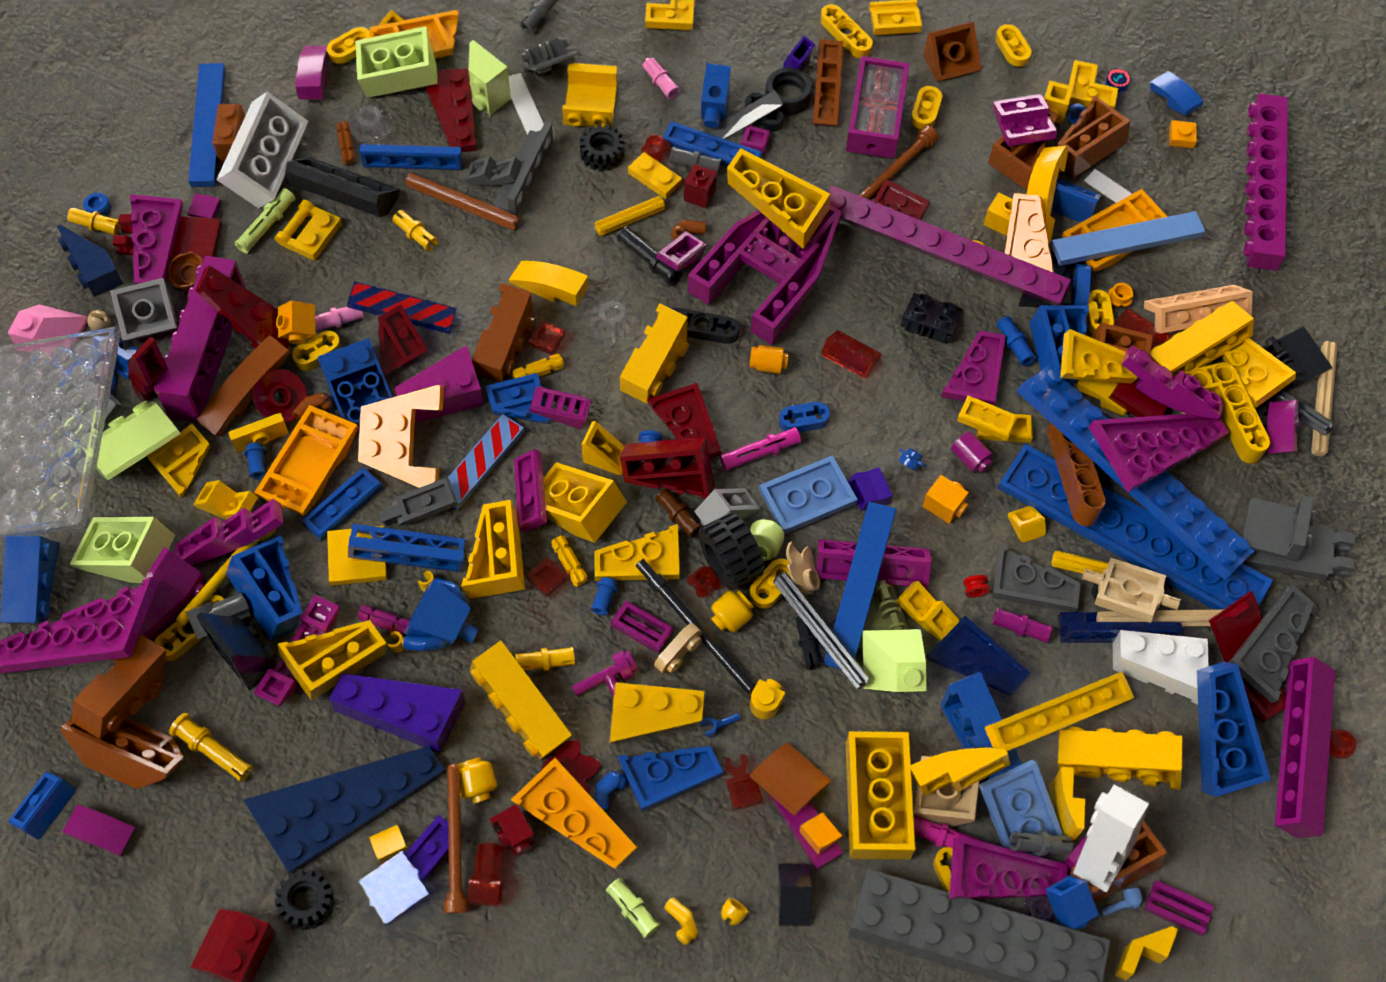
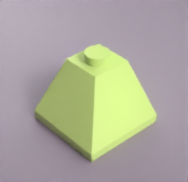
(894, 660)

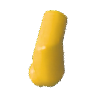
(685, 918)

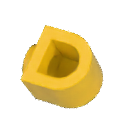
(766, 699)

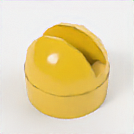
(734, 910)

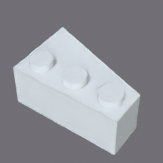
(1161, 660)

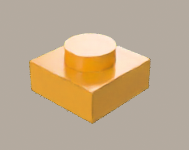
(1182, 134)

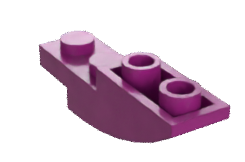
(1177, 392)

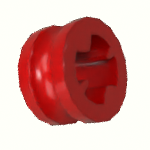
(976, 586)

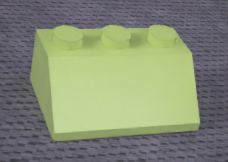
(395, 62)
(133, 438)

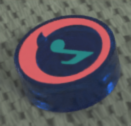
(1119, 79)

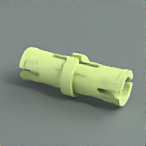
(632, 907)

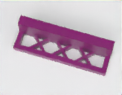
(899, 565)

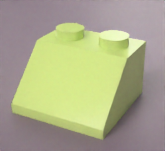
(487, 80)

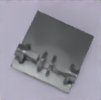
(556, 54)

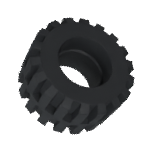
(731, 551)

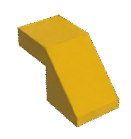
(222, 500)
(1152, 946)

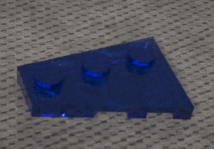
(972, 651)

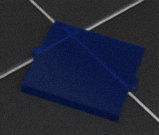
(394, 887)

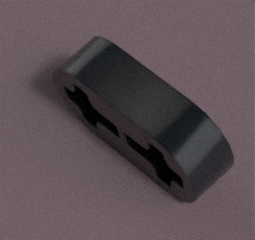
(763, 122)

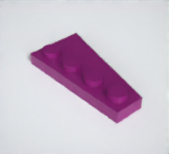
(153, 235)
(999, 872)

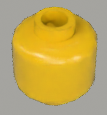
(731, 611)
(476, 780)

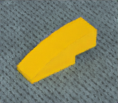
(550, 281)
(959, 768)

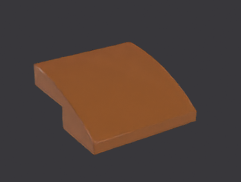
(790, 778)

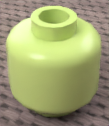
(768, 537)

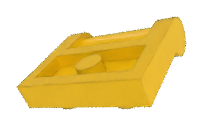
(314, 235)

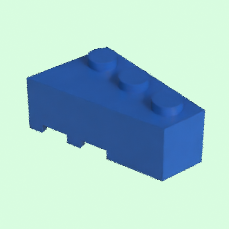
(1048, 332)
(267, 587)

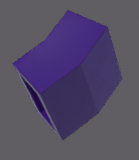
(803, 50)
(870, 487)

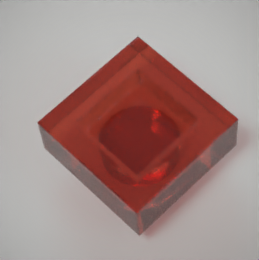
(547, 337)
(546, 577)

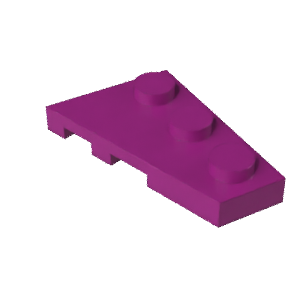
(979, 370)

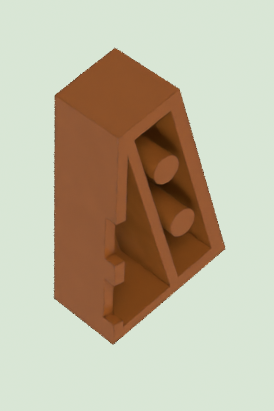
(506, 334)
(121, 690)

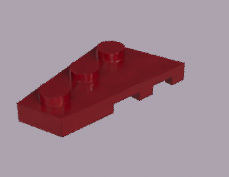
(686, 415)

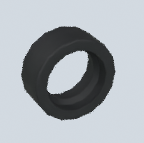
(792, 77)

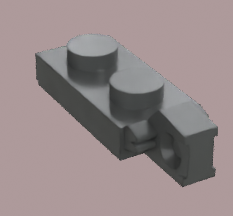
(420, 503)

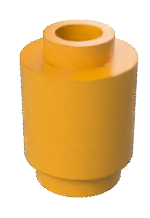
(768, 359)

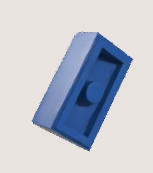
(42, 805)

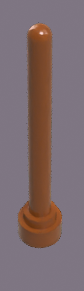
(926, 138)
(455, 899)

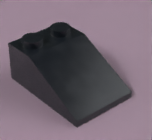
(238, 647)

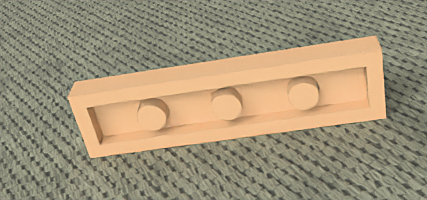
(1185, 309)

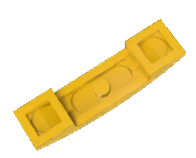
(1044, 180)

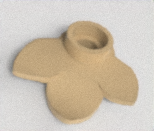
(802, 569)

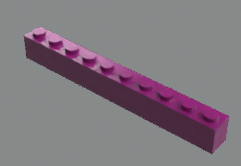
(950, 247)

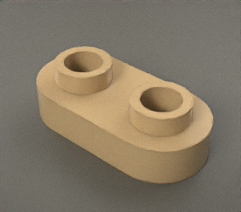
(685, 641)

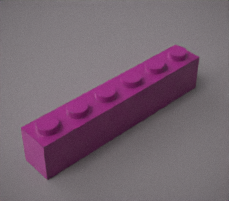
(1305, 748)

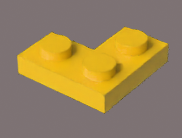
(670, 16)
(1085, 88)

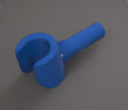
(718, 724)

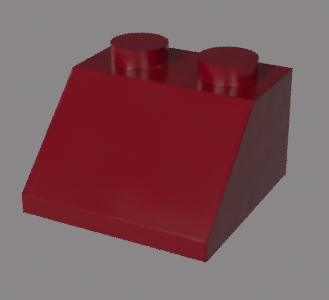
(233, 947)

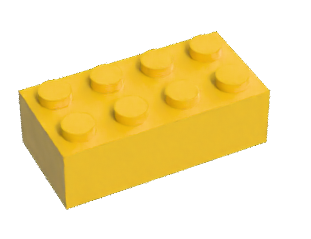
(879, 795)

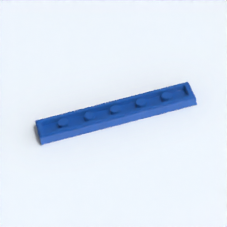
(209, 95)
(862, 578)

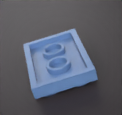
(807, 494)
(1020, 803)

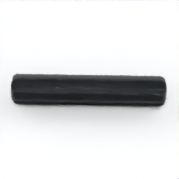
(1306, 413)

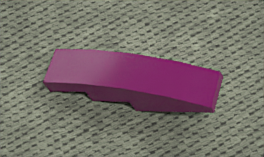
(221, 537)

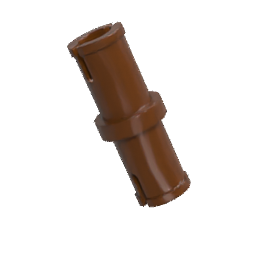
(678, 512)

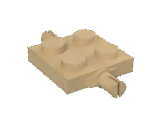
(1130, 590)

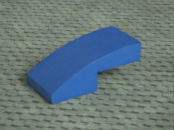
(1179, 93)

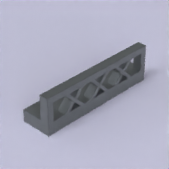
(532, 156)

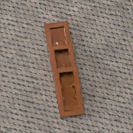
(828, 83)
(239, 387)

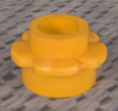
(1123, 290)

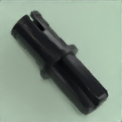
(809, 646)

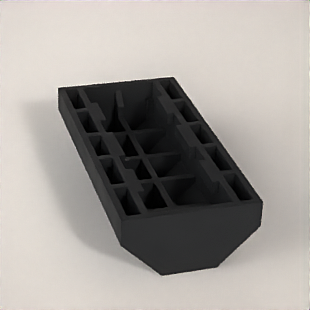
(342, 186)

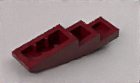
(145, 368)

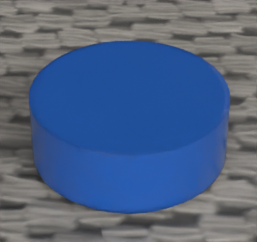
(97, 202)

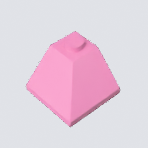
(45, 322)

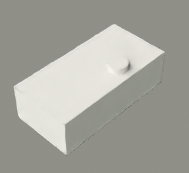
(262, 150)

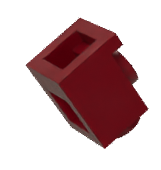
(514, 830)

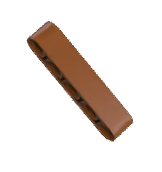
(1078, 478)

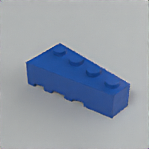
(969, 710)
(1227, 732)

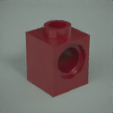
(700, 186)

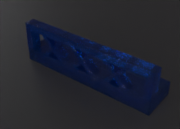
(1083, 628)

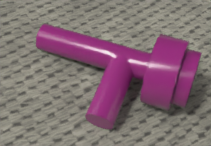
(623, 665)

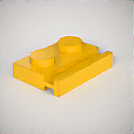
(895, 17)

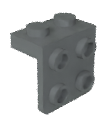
(1279, 528)

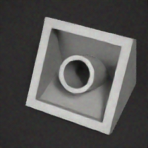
(144, 309)

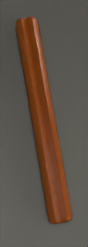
(462, 201)

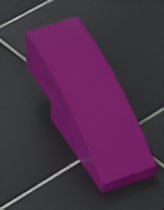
(312, 72)

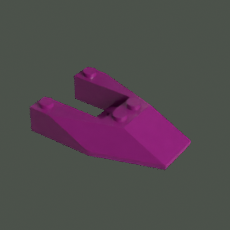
(773, 253)

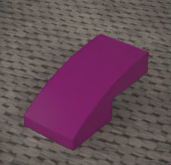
(1281, 427)
(98, 830)

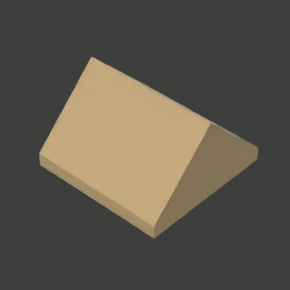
(948, 805)

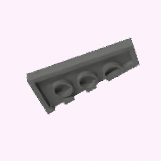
(1273, 643)

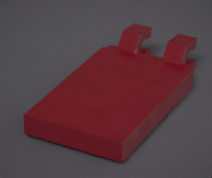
(193, 235)

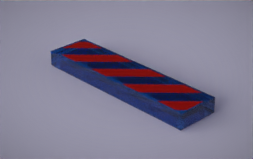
(420, 311)

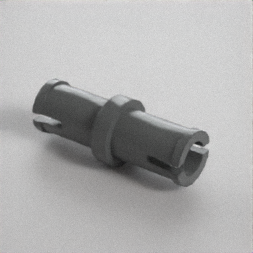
(537, 13)
(689, 158)
(1041, 843)

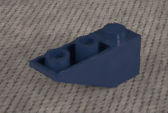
(93, 262)

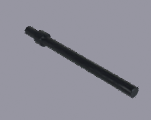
(659, 585)

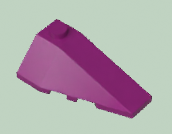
(176, 588)

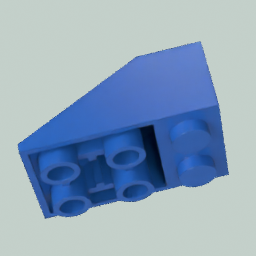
(354, 378)

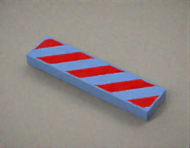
(484, 458)

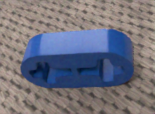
(1081, 285)
(804, 417)

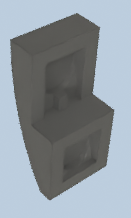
(488, 172)

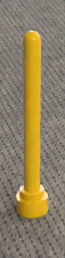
(213, 584)

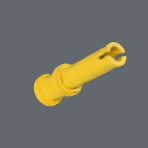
(200, 740)

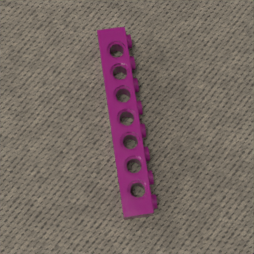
(1266, 182)

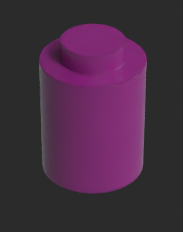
(972, 453)

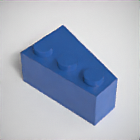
(27, 579)

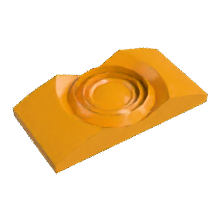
(1130, 210)
(307, 460)

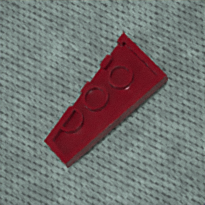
(243, 308)

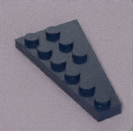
(325, 811)

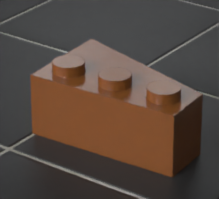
(1094, 136)
(1018, 160)
(1143, 860)

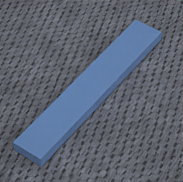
(1127, 238)

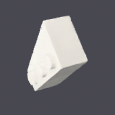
(1110, 837)

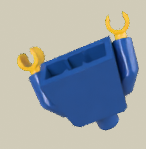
(436, 619)

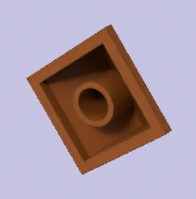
(952, 51)

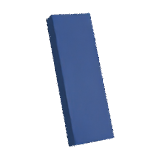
(342, 503)

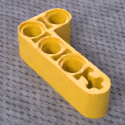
(1248, 439)

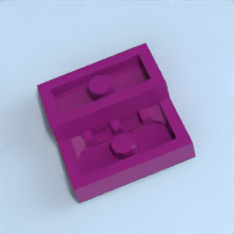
(1024, 120)

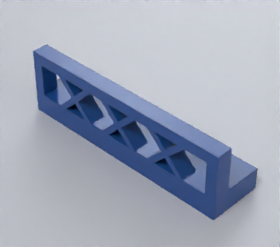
(406, 552)

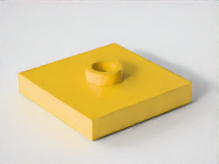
(350, 570)

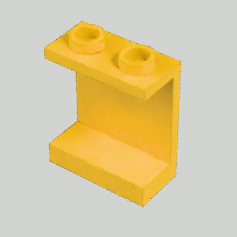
(590, 95)

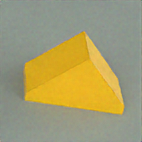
(602, 449)

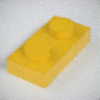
(654, 175)

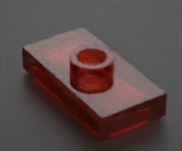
(1135, 322)

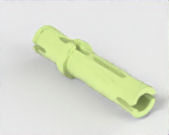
(272, 212)

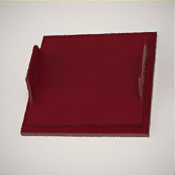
(1235, 624)

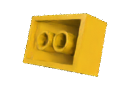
(581, 501)

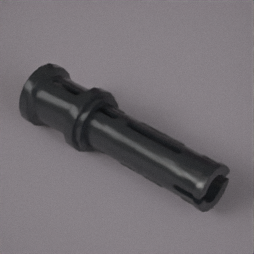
(649, 254)

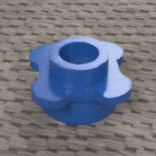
(911, 459)

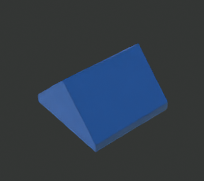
(1074, 201)

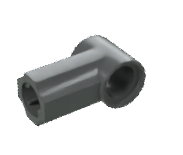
(232, 606)

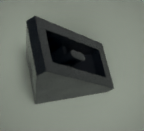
(794, 895)

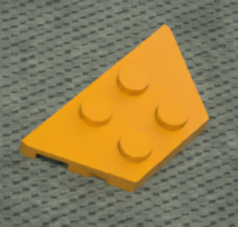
(440, 26)

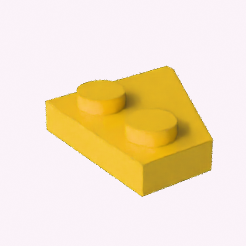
(180, 458)

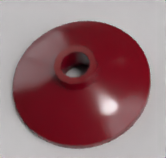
(281, 382)

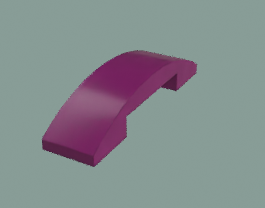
(280, 683)

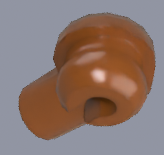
(689, 226)
(319, 399)

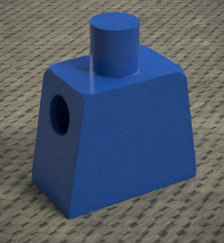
(715, 94)

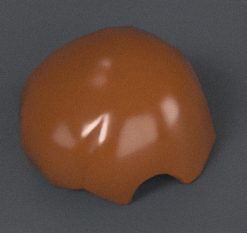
(183, 270)

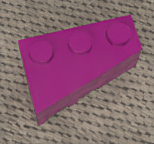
(459, 383)

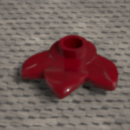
(578, 765)

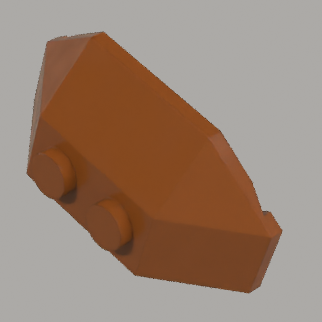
(128, 754)

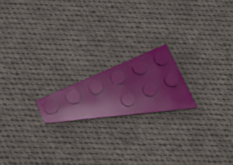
(1154, 444)
(83, 635)

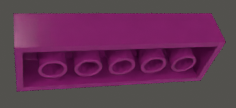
(196, 350)

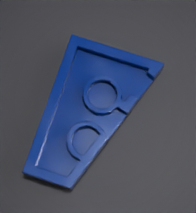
(667, 775)

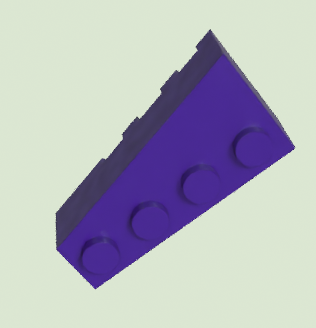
(400, 708)

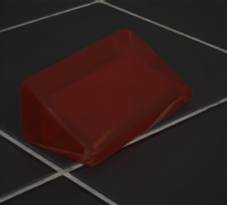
(850, 353)

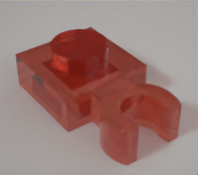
(742, 788)

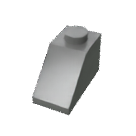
(725, 501)

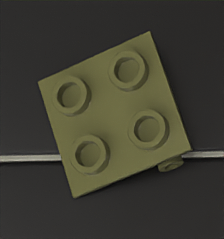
(884, 610)

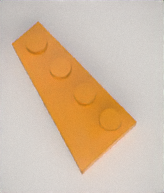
(570, 810)

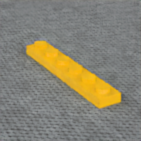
(1059, 712)

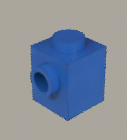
(1072, 902)

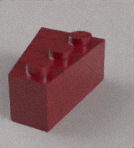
(669, 464)

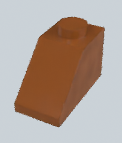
(1122, 337)

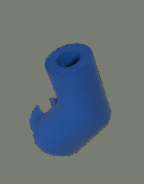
(606, 785)

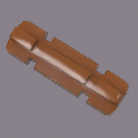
(346, 143)

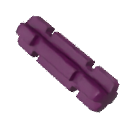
(383, 619)

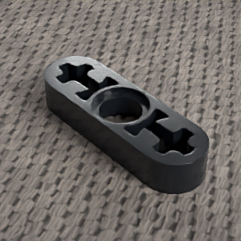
(711, 319)

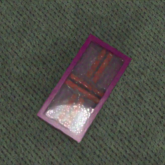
(877, 107)

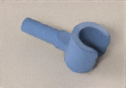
(1132, 901)

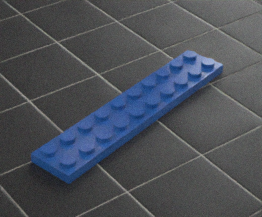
(1162, 496)
(1129, 534)

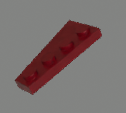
(454, 107)

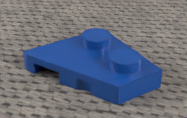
(515, 398)

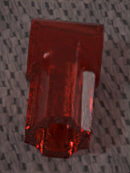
(485, 884)

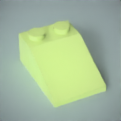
(122, 547)

